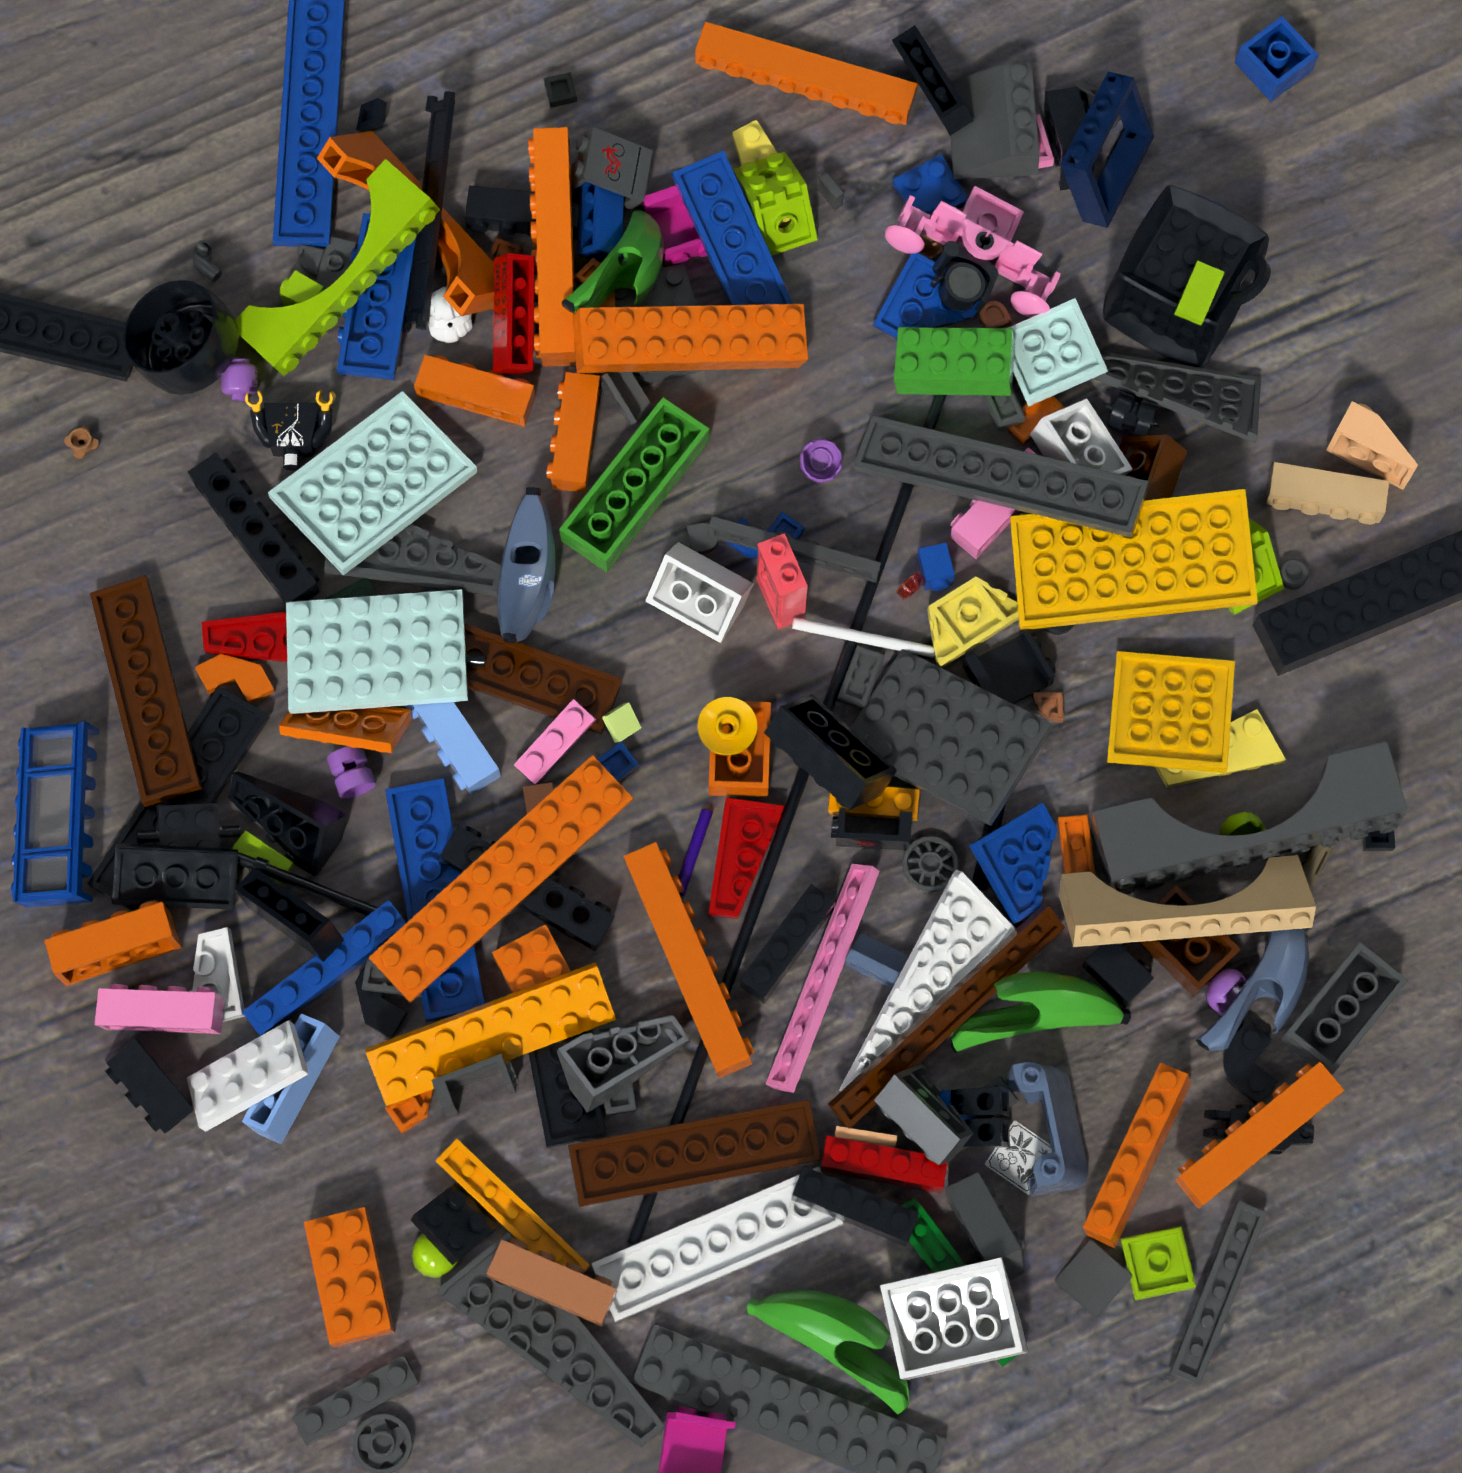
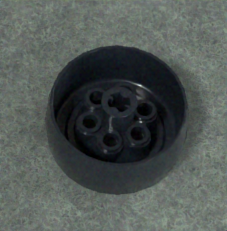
(170, 320)

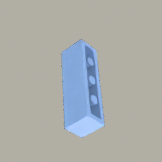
(457, 745)
(278, 1112)

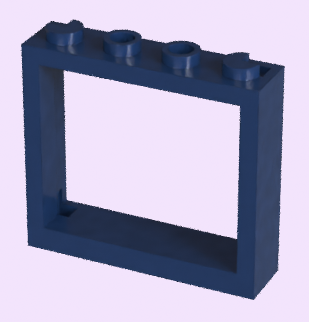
(1100, 200)

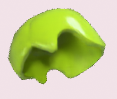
(1241, 824)
(428, 1259)

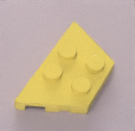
(968, 619)

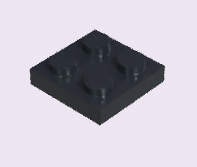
(453, 1223)

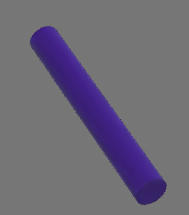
(694, 848)

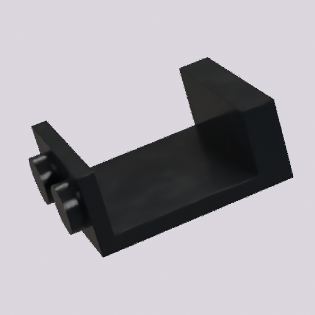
(1012, 668)
(877, 841)

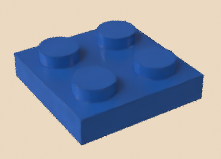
(930, 185)

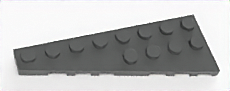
(553, 1344)

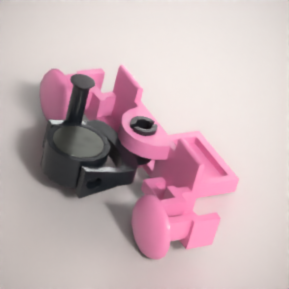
(986, 232)

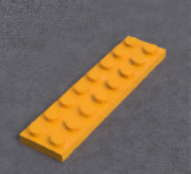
(502, 1026)

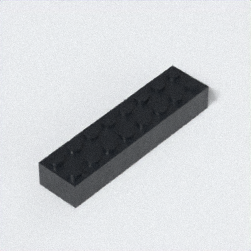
(1362, 605)

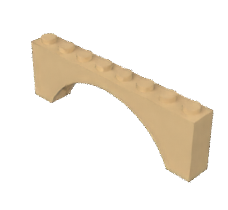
(1105, 916)

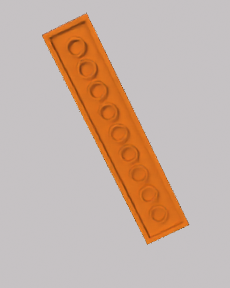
(500, 879)

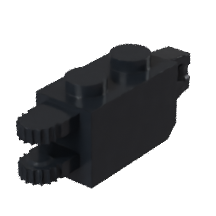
(1302, 1136)

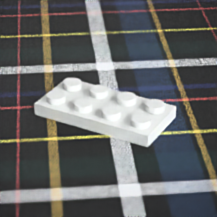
(247, 1076)

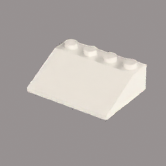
(953, 1319)

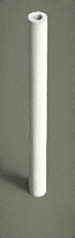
(862, 637)

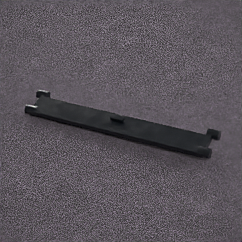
(432, 186)

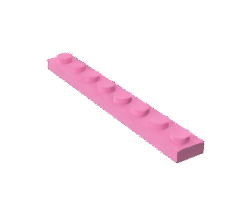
(822, 978)

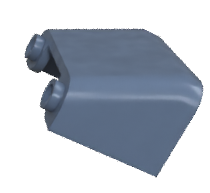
(1067, 1163)

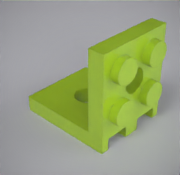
(775, 194)
(1265, 565)

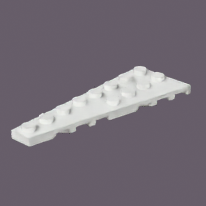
(953, 942)

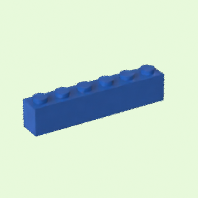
(318, 977)

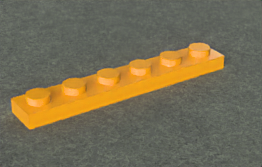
(505, 1205)

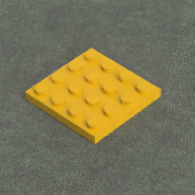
(1171, 712)

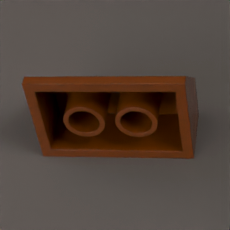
(1154, 460)

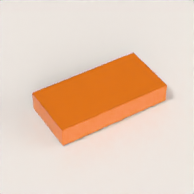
(1032, 417)

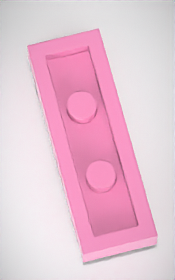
(555, 742)

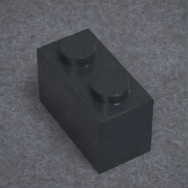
(1118, 972)

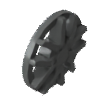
(929, 863)

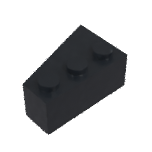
(1063, 116)
(147, 1086)

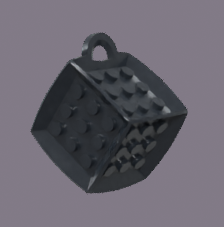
(1159, 265)

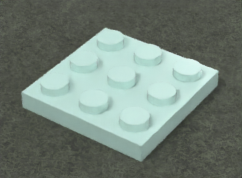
(1055, 352)

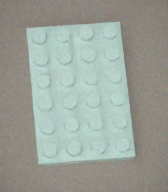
(372, 482)
(376, 651)

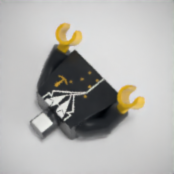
(292, 428)

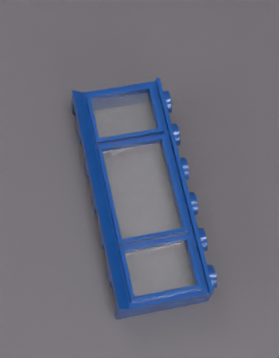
(52, 815)

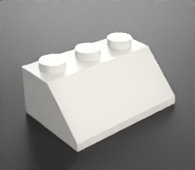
(1079, 438)
(699, 591)

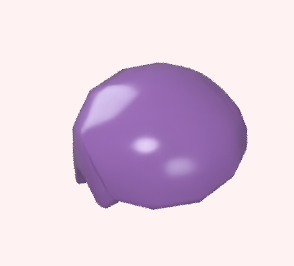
(820, 460)
(1224, 989)

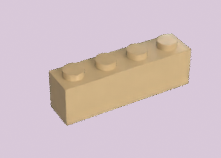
(1327, 493)

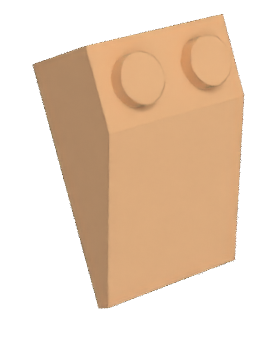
(1372, 446)

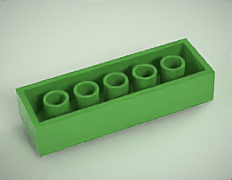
(634, 485)

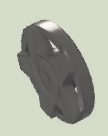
(382, 1444)

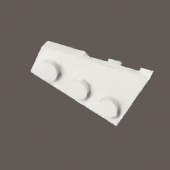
(217, 969)

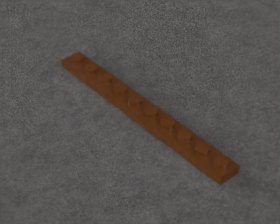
(947, 1014)

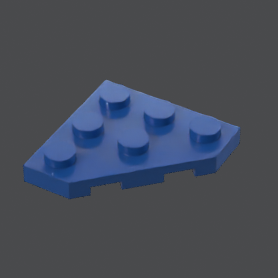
(915, 302)
(1018, 860)

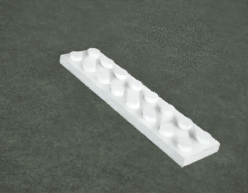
(710, 1247)

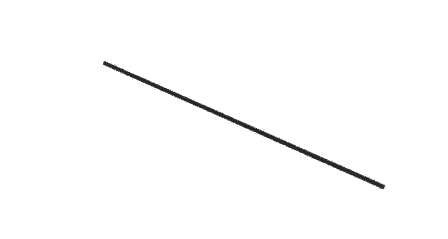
(787, 816)

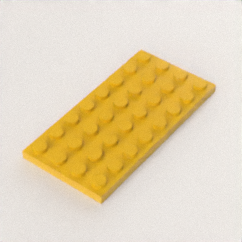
(1180, 560)

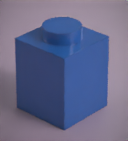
(935, 567)

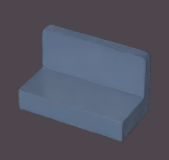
(876, 960)

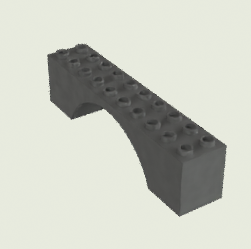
(1148, 846)

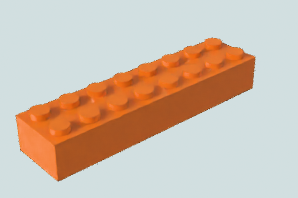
(554, 243)
(689, 338)

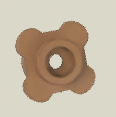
(77, 435)

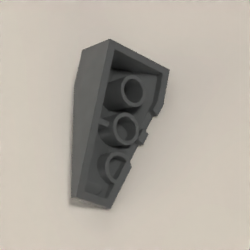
(610, 1061)

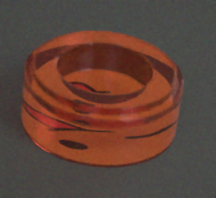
(910, 586)

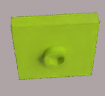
(1158, 1263)

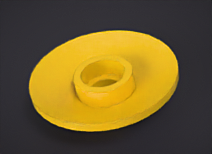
(727, 712)

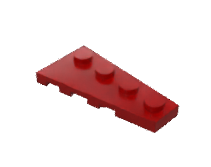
(248, 637)
(741, 849)

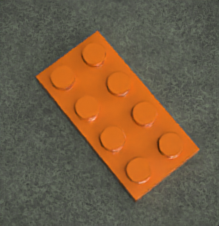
(358, 728)

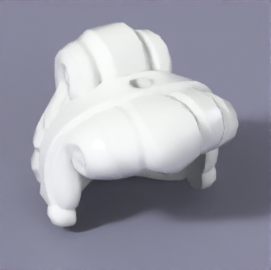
(441, 314)

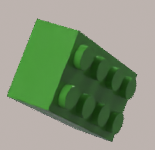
(954, 361)

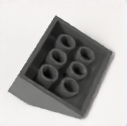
(1004, 127)

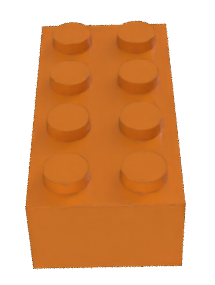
(112, 943)
(349, 1277)

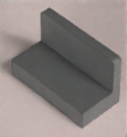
(627, 395)

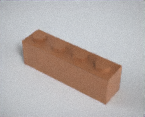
(551, 1282)

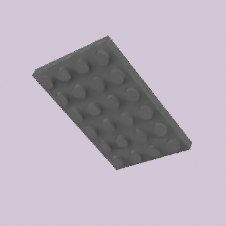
(950, 736)

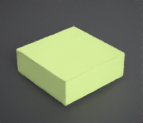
(621, 722)

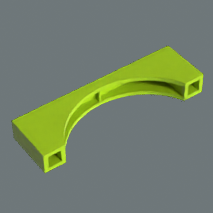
(396, 218)

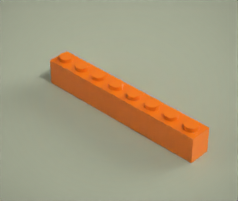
(805, 73)
(688, 961)

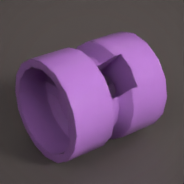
(352, 775)

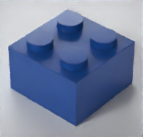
(1276, 58)

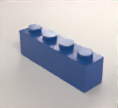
(599, 221)

